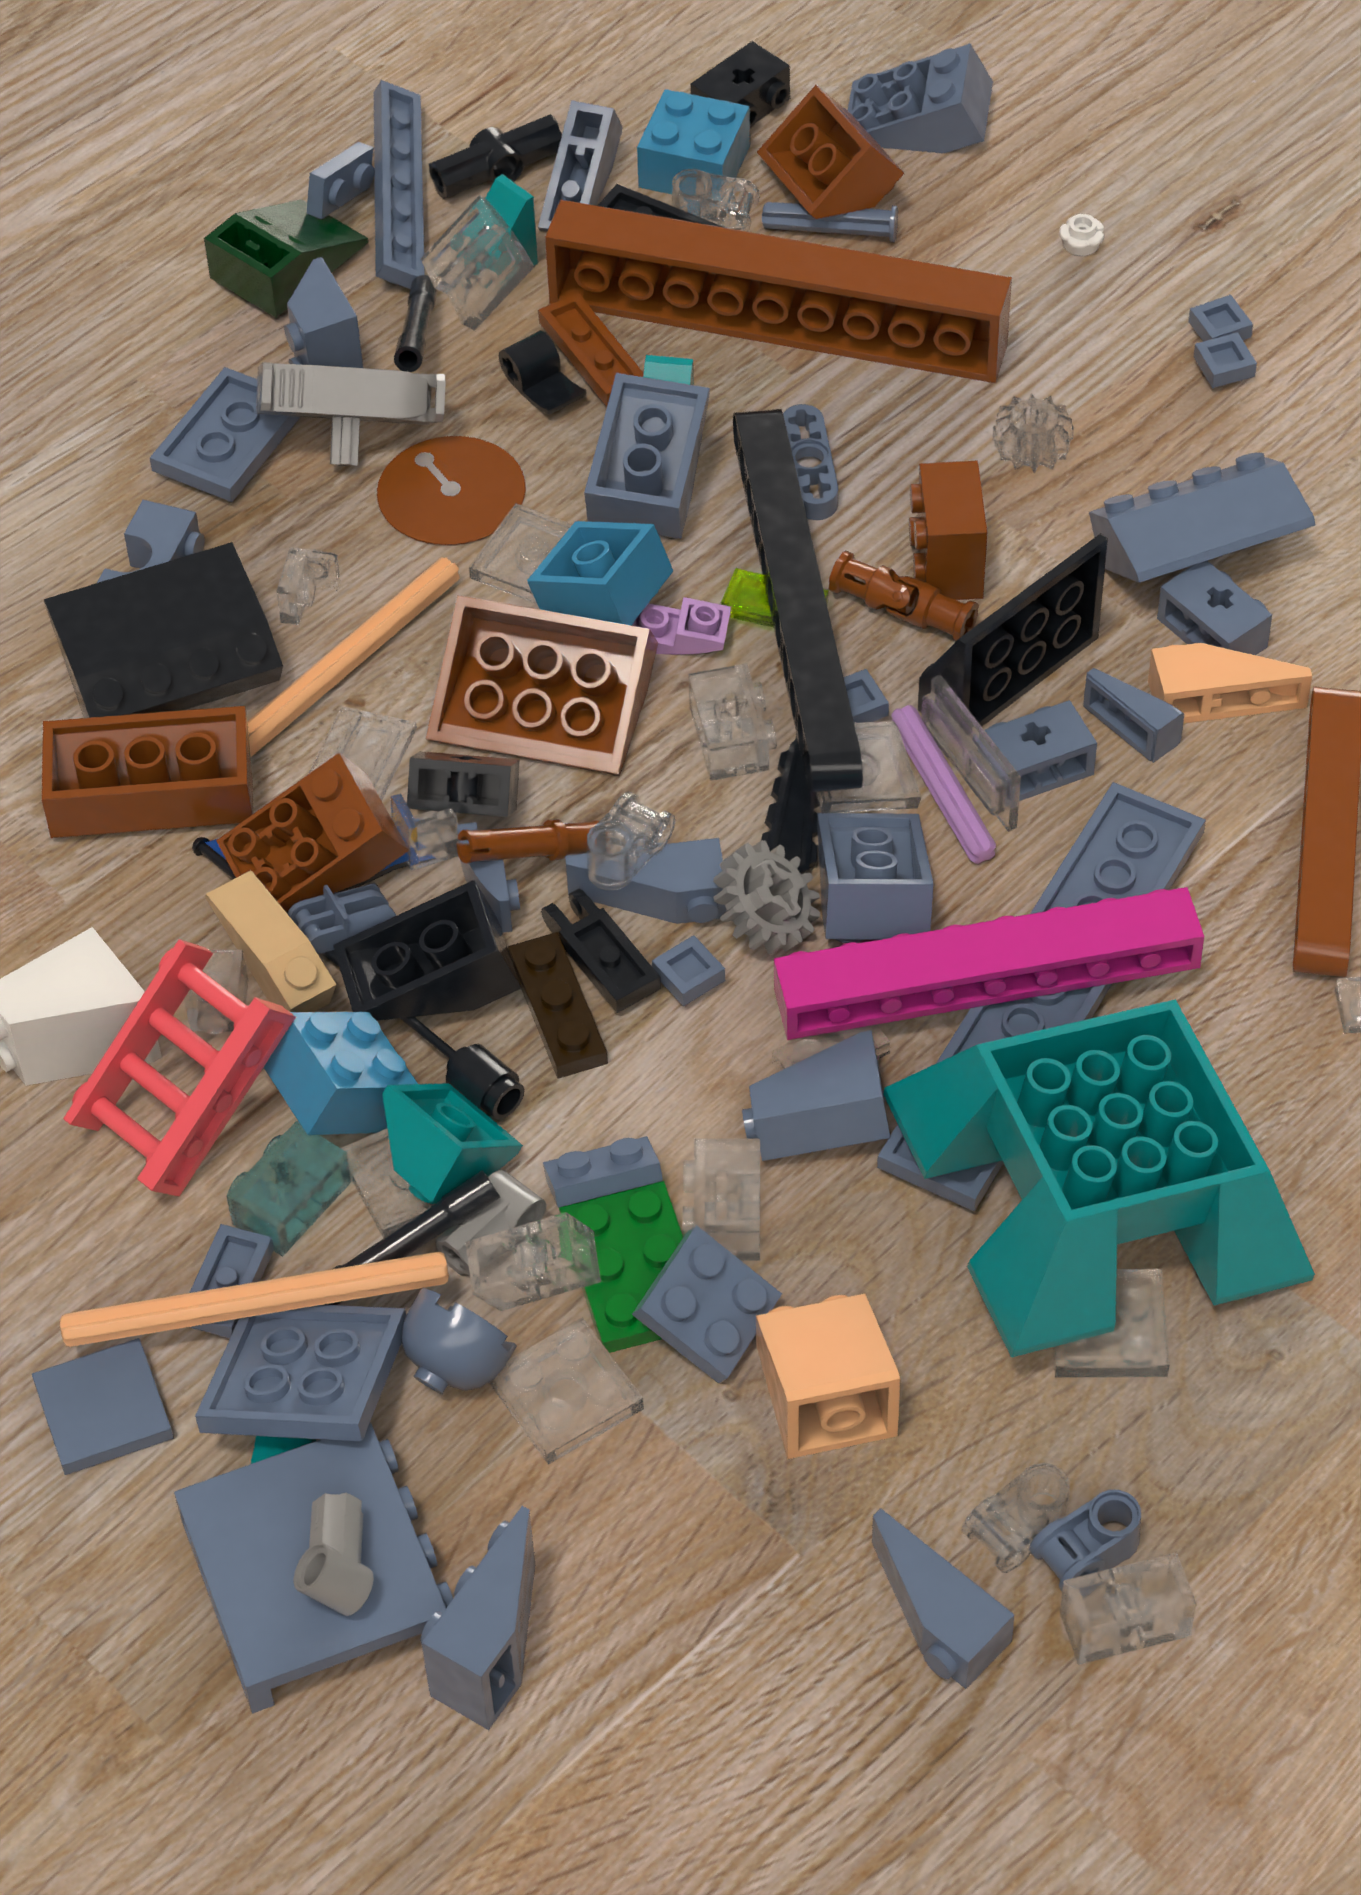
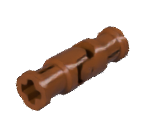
(902, 594)

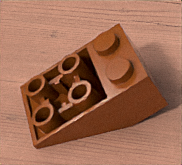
(316, 835)

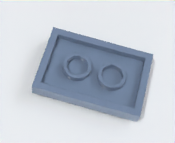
(221, 438)

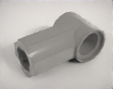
(514, 1208)
(332, 1564)

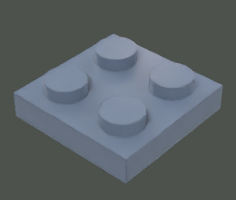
(706, 1304)

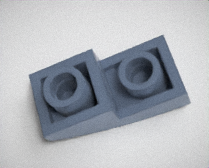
(492, 881)

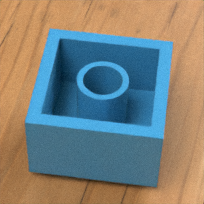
(692, 134)
(602, 571)
(336, 1071)

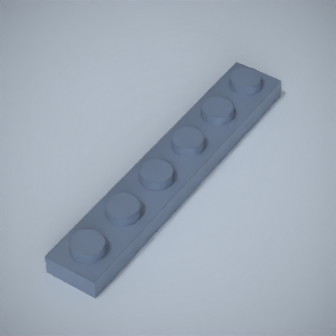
(398, 184)

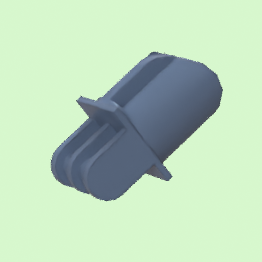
(340, 915)

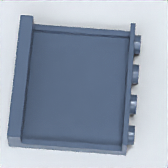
(256, 1527)

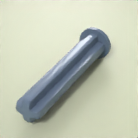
(862, 222)

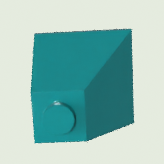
(442, 1138)

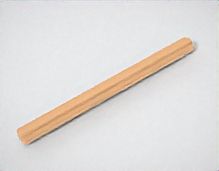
(350, 653)
(254, 1299)

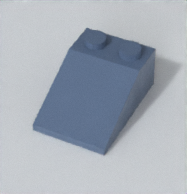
(647, 454)
(873, 876)

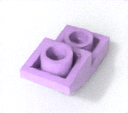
(692, 630)

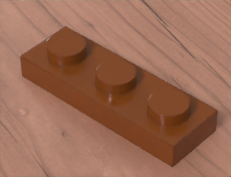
(587, 344)

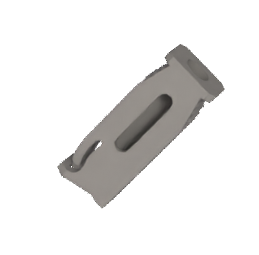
(347, 398)

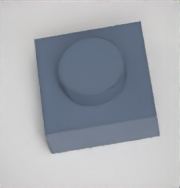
(1220, 319)
(1225, 360)
(865, 697)
(689, 970)

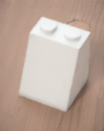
(65, 1010)

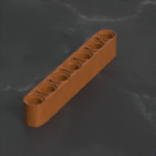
(1328, 833)

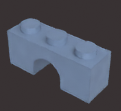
(158, 536)

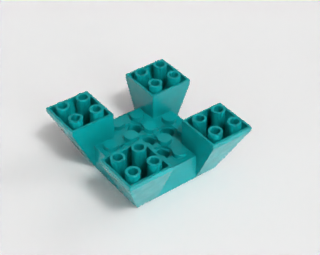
(1109, 1141)

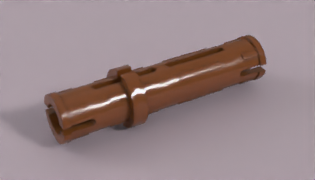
(549, 840)

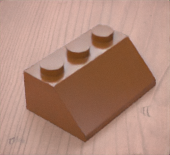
(829, 158)

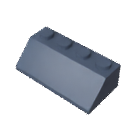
(1200, 517)

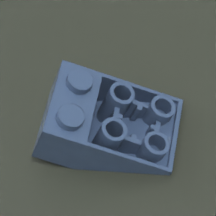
(926, 102)
(481, 1638)

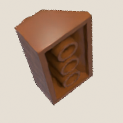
(146, 771)

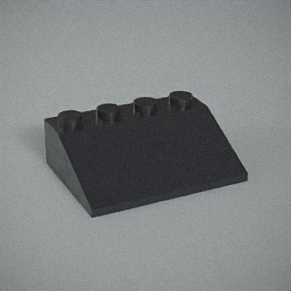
(165, 636)
(1026, 636)

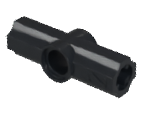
(495, 154)

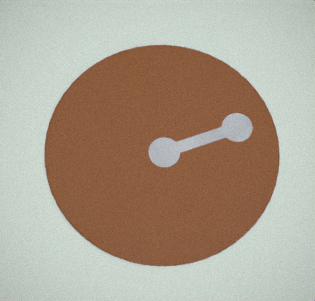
(450, 489)

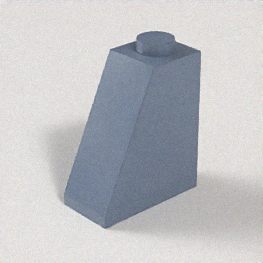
(820, 1102)

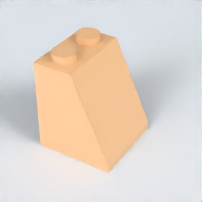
(828, 1375)

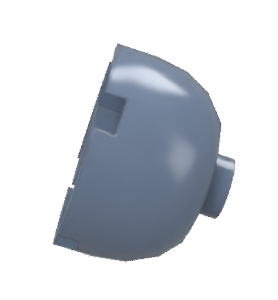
(452, 1345)

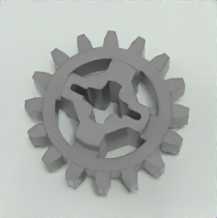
(766, 897)

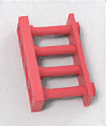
(218, 1094)

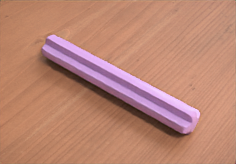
(944, 785)

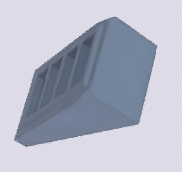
(1134, 715)

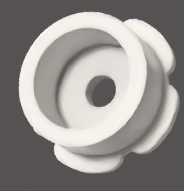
(1082, 235)

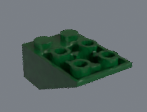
(269, 249)

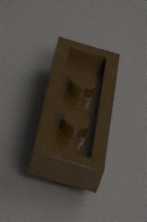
(558, 1005)

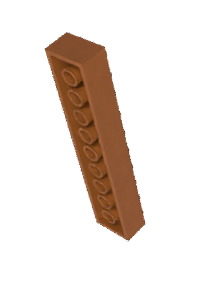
(780, 290)

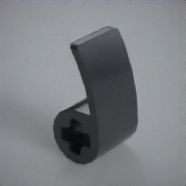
(535, 372)

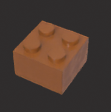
(949, 528)

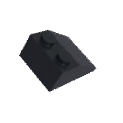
(429, 959)

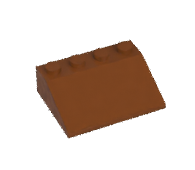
(541, 685)

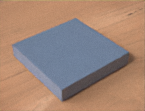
(102, 1406)

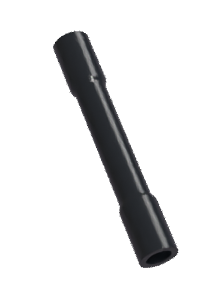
(412, 342)
(451, 1210)

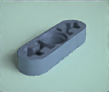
(815, 446)

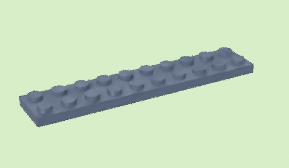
(1121, 853)

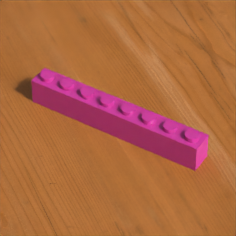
(987, 962)

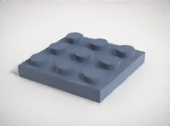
(303, 1373)

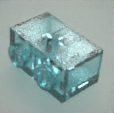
(289, 1187)

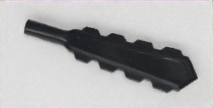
(793, 815)

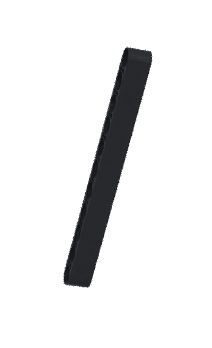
(797, 603)

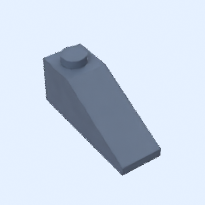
(582, 158)
(669, 887)
(949, 1615)

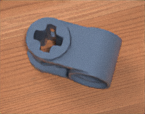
(1080, 1542)

